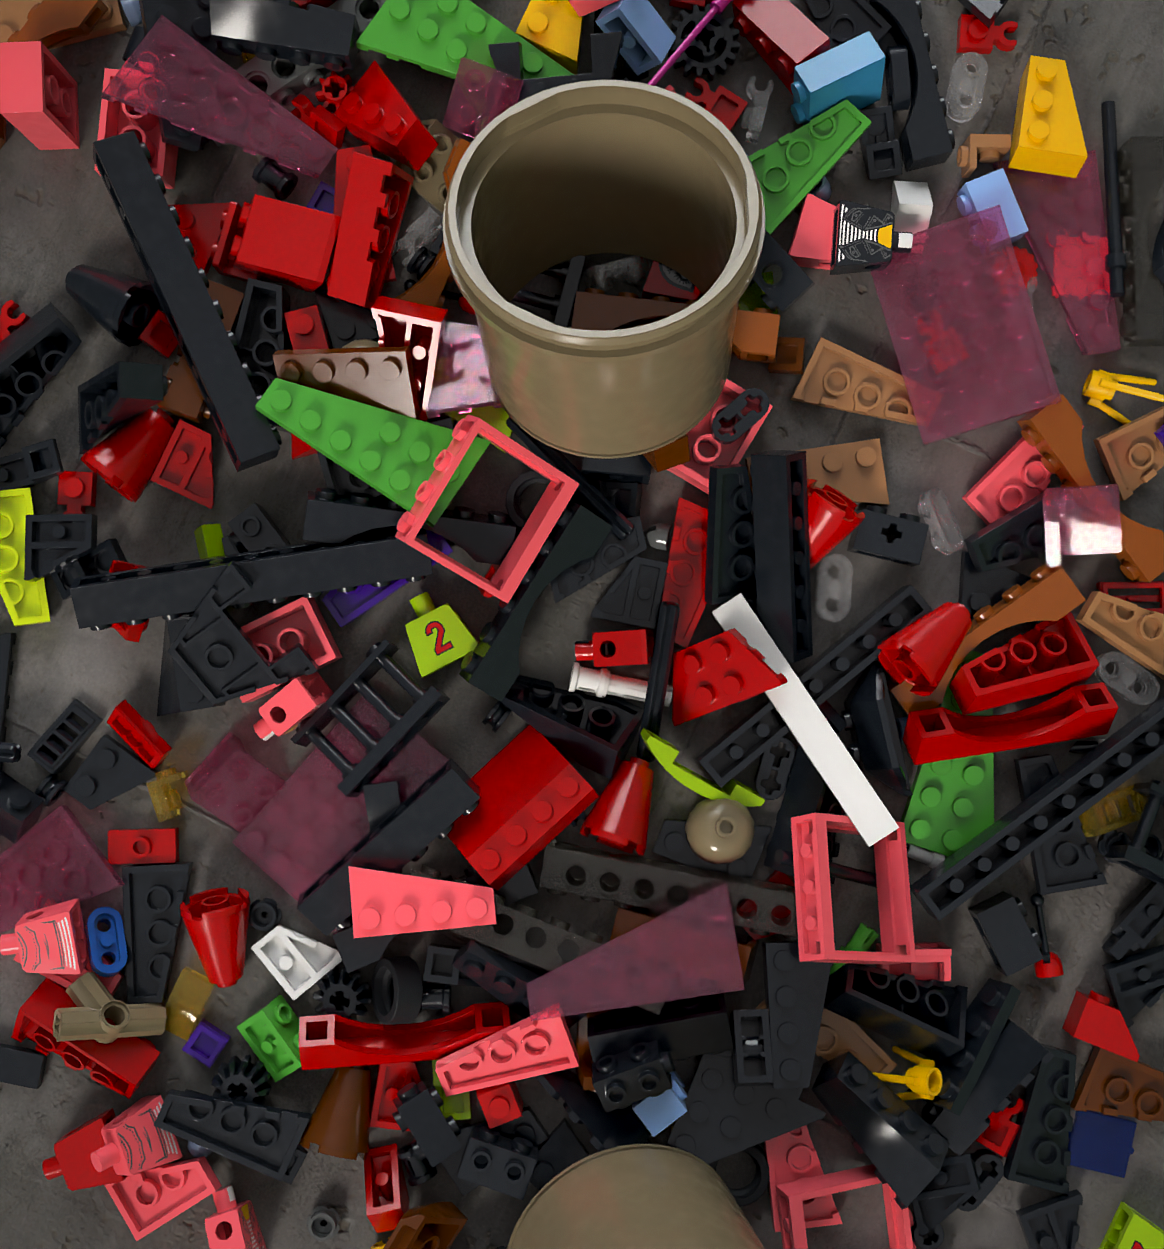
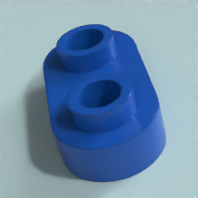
(106, 943)

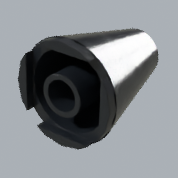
(114, 300)

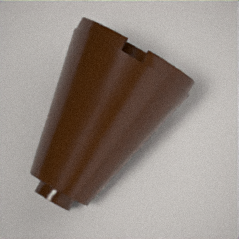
(342, 1115)

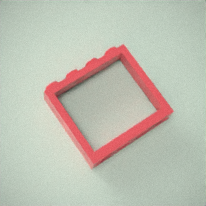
(532, 534)
(815, 900)
(792, 1214)

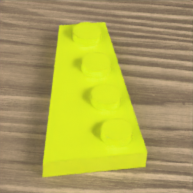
(23, 599)

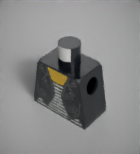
(864, 239)

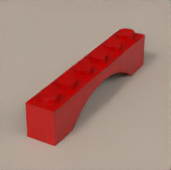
(1071, 715)
(344, 1042)

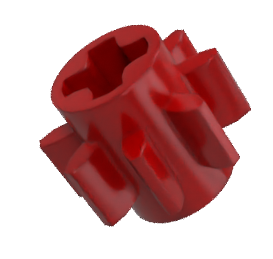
(330, 87)

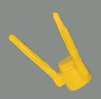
(1103, 385)
(922, 1078)

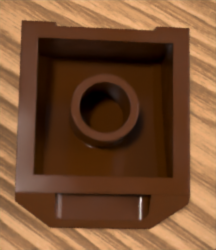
(427, 1227)

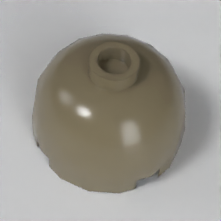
(719, 830)

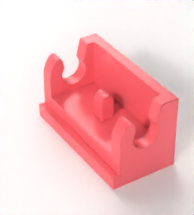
(932, 962)

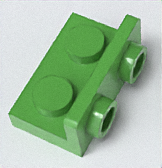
(274, 1037)

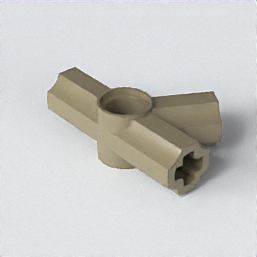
(94, 1005)

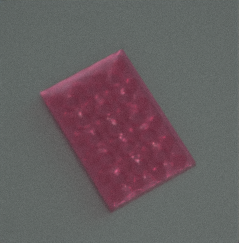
(964, 328)
(312, 821)

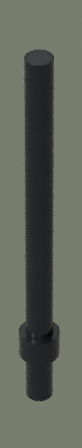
(1115, 260)

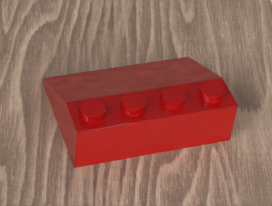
(523, 804)

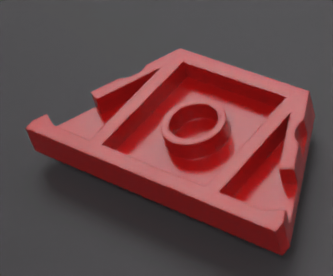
(718, 675)

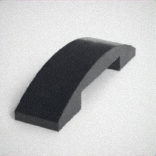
(30, 466)

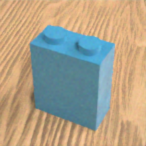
(842, 73)

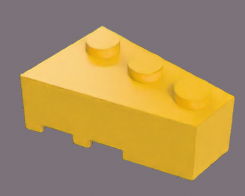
(554, 30)
(1047, 122)

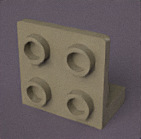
(429, 179)

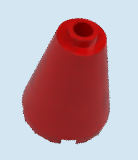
(131, 453)
(829, 519)
(926, 647)
(623, 808)
(219, 932)

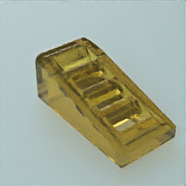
(1094, 820)

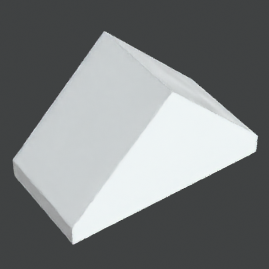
(911, 206)

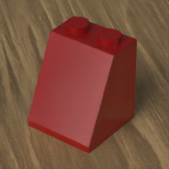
(285, 242)

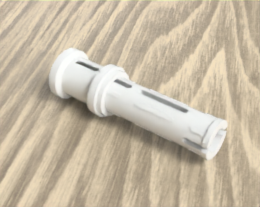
(604, 683)

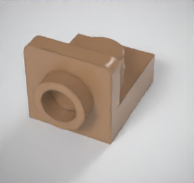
(985, 147)

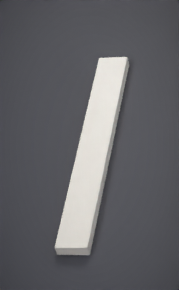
(812, 728)

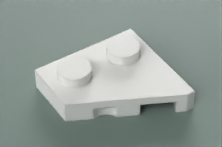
(295, 959)

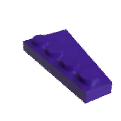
(350, 605)

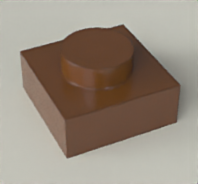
(789, 356)

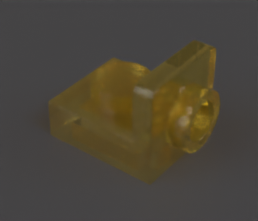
(164, 798)

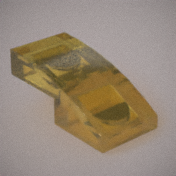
(187, 1003)

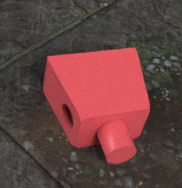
(813, 234)

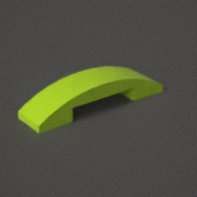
(666, 753)

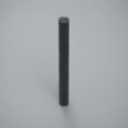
(836, 870)

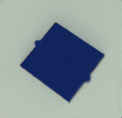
(1101, 1142)

